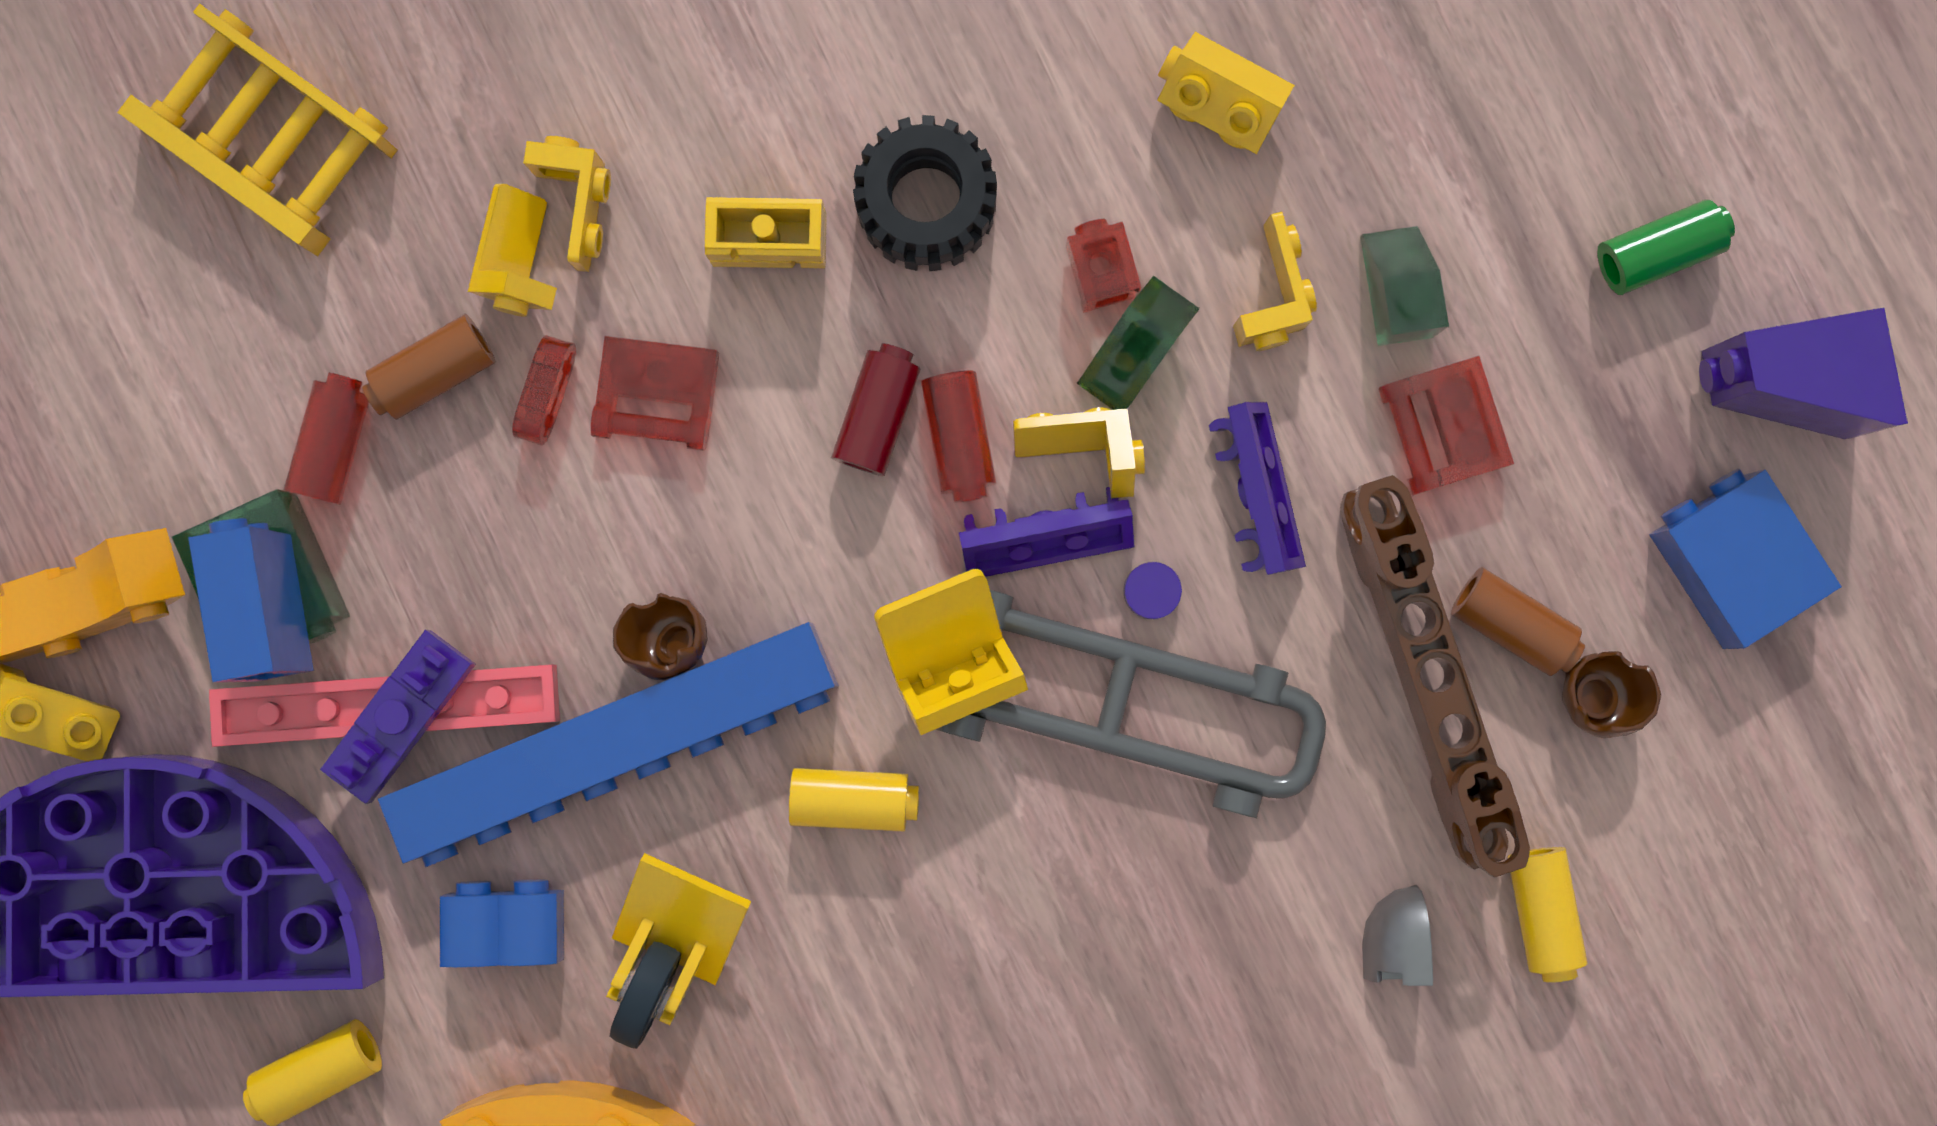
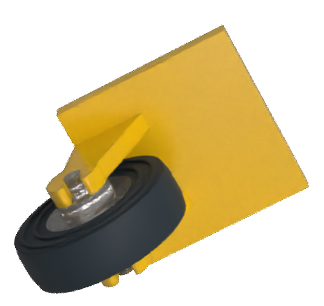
(678, 924)

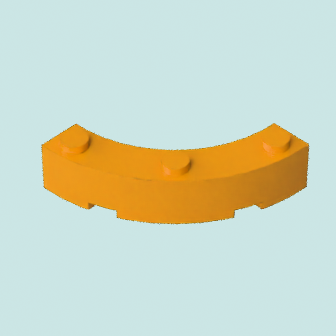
(113, 585)
(564, 1105)

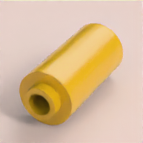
(851, 799)
(1549, 915)
(312, 1073)

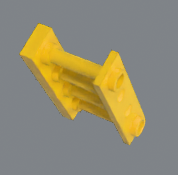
(254, 183)

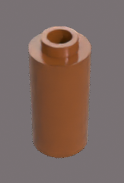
(428, 368)
(1518, 623)

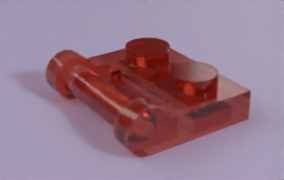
(655, 374)
(1464, 420)

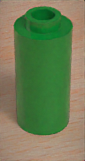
(1665, 246)

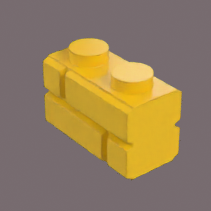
(765, 232)

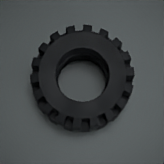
(918, 148)

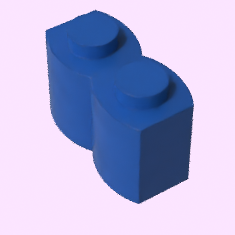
(502, 926)

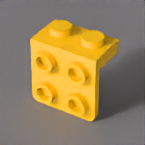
(948, 651)

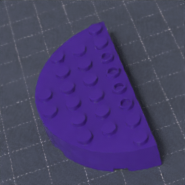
(175, 885)

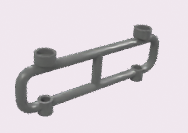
(1238, 787)

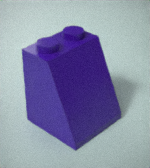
(1811, 375)

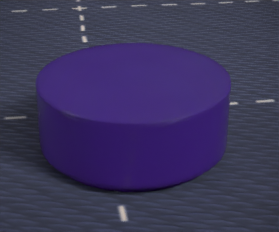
(1152, 590)

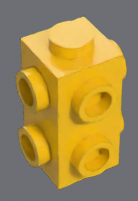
(1222, 92)

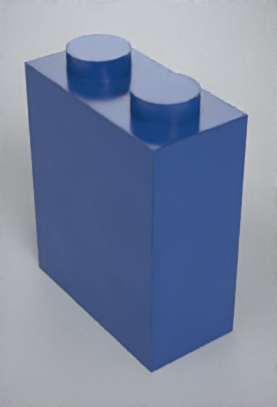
(1744, 558)
(250, 602)

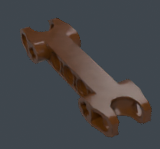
(1470, 762)

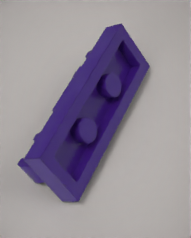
(1262, 488)
(1047, 536)
(397, 716)

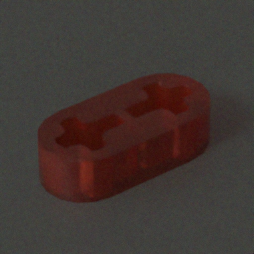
(544, 390)

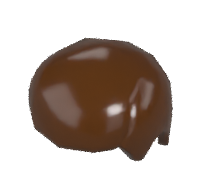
(660, 637)
(1610, 695)

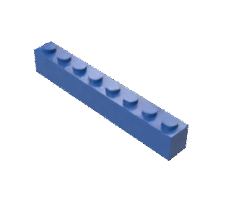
(607, 743)

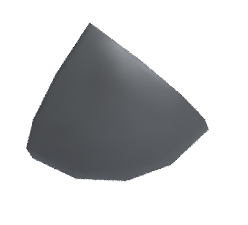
(1399, 940)

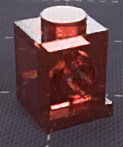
(1110, 242)

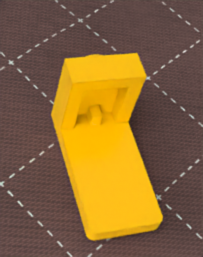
(564, 160)
(508, 253)
(1271, 325)
(1082, 432)
(53, 718)

